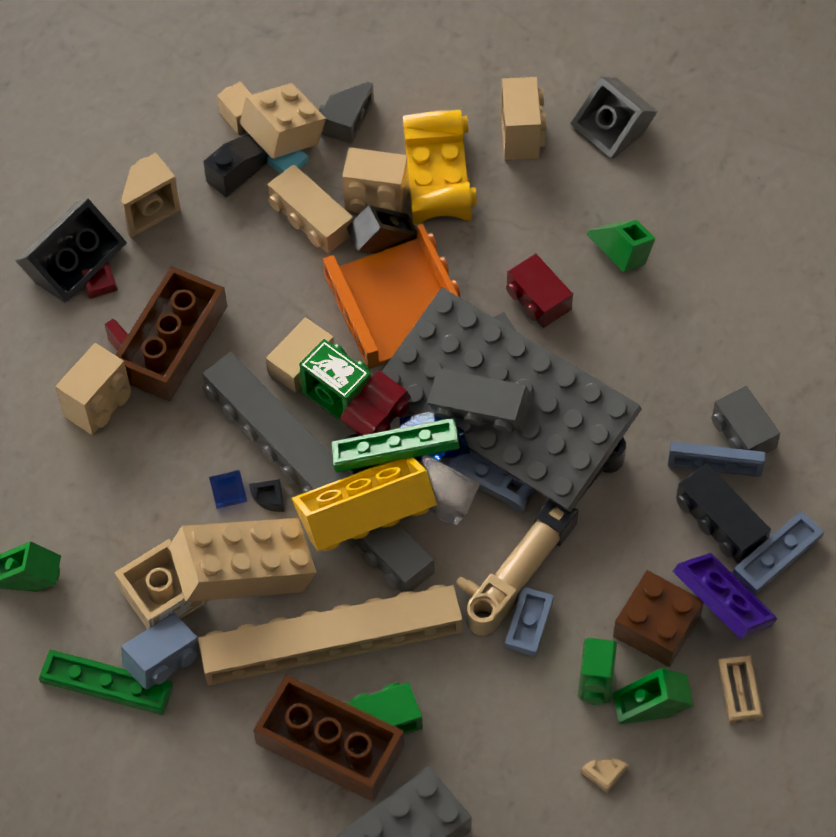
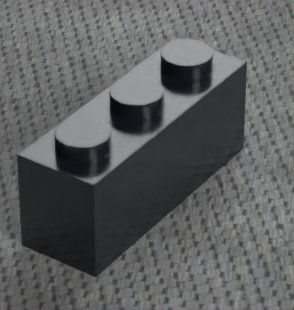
(722, 513)

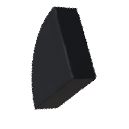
(268, 495)

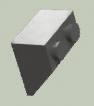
(613, 116)

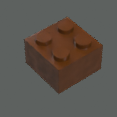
(658, 618)

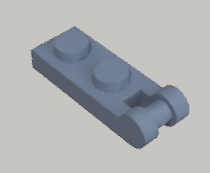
(493, 480)

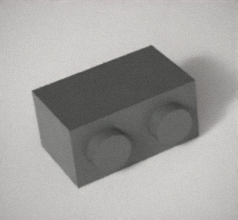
(745, 422)

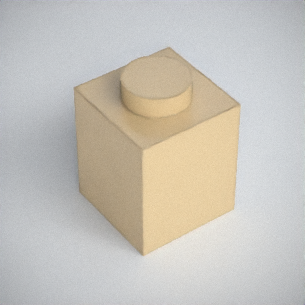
(231, 105)

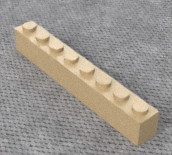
(330, 634)

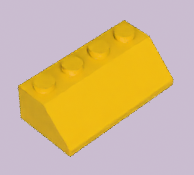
(364, 502)

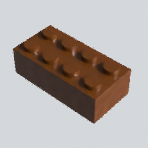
(171, 332)
(329, 737)

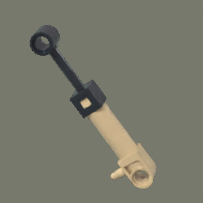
(550, 528)

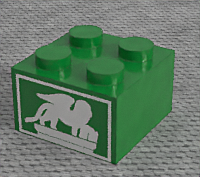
(332, 378)

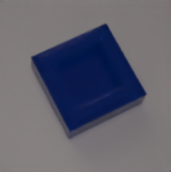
(228, 489)

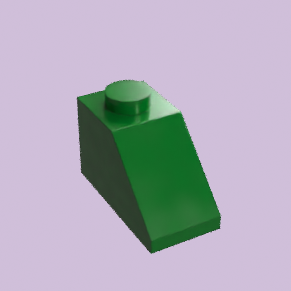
(29, 568)
(653, 697)

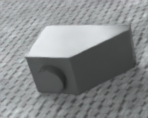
(347, 111)

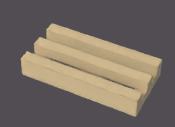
(744, 714)

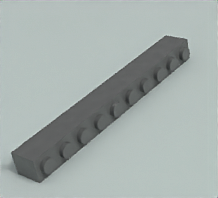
(309, 465)

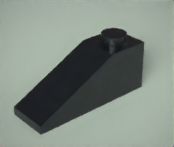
(234, 164)

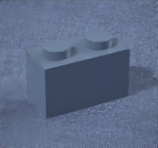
(160, 651)

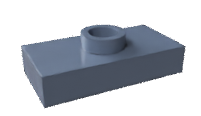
(529, 621)

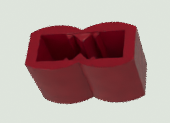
(376, 406)

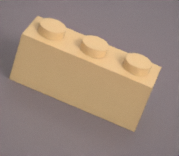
(309, 209)

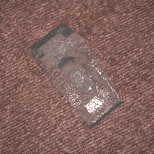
(451, 490)

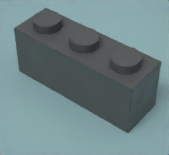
(480, 400)

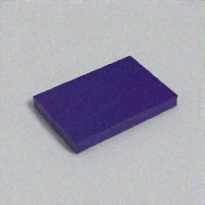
(725, 595)

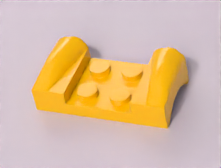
(437, 165)

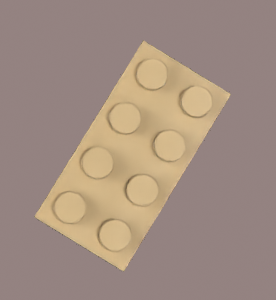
(242, 559)

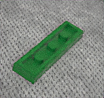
(395, 444)
(103, 682)

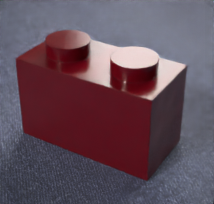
(539, 290)

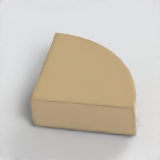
(604, 772)

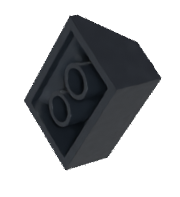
(72, 244)

